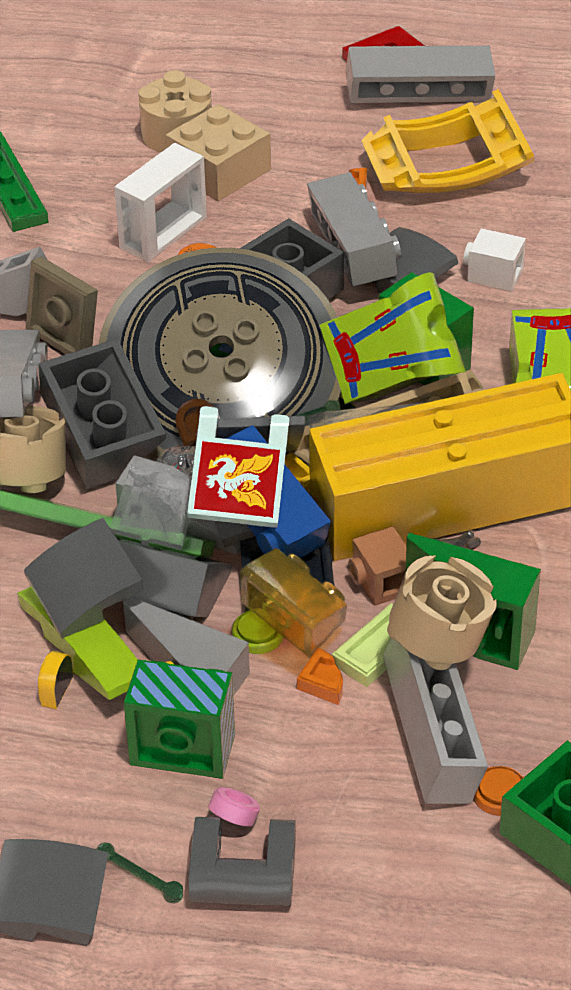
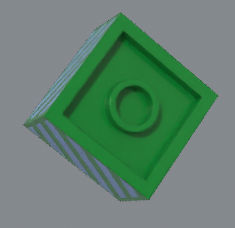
(180, 718)

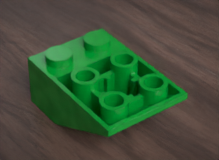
(515, 595)

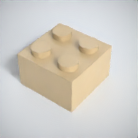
(231, 147)

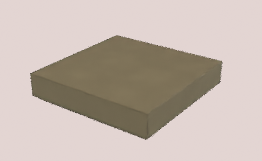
(60, 307)

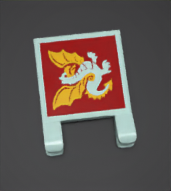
(236, 477)

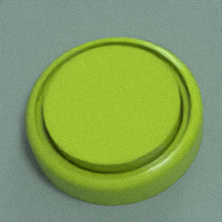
(256, 632)

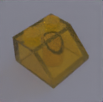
(292, 600)

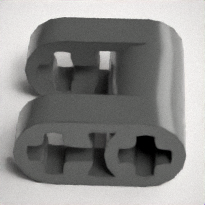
(242, 880)

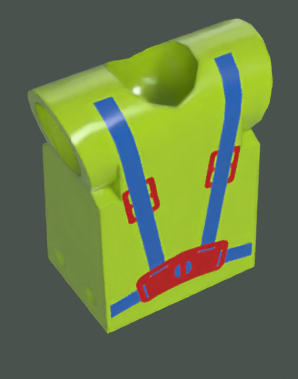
(392, 342)
(540, 343)

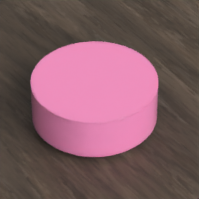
(234, 806)

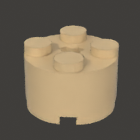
(169, 104)
(32, 449)
(442, 611)

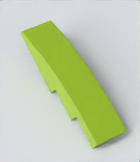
(96, 652)

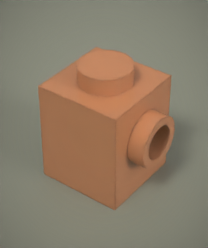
(379, 564)

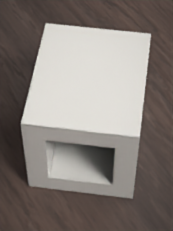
(495, 259)

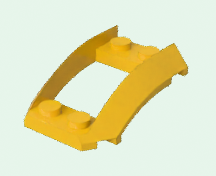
(489, 119)

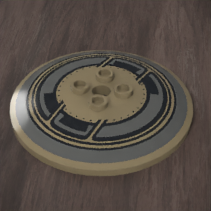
(233, 298)

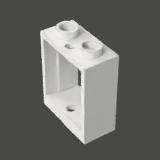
(150, 233)

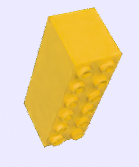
(445, 463)

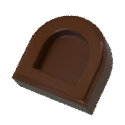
(188, 420)

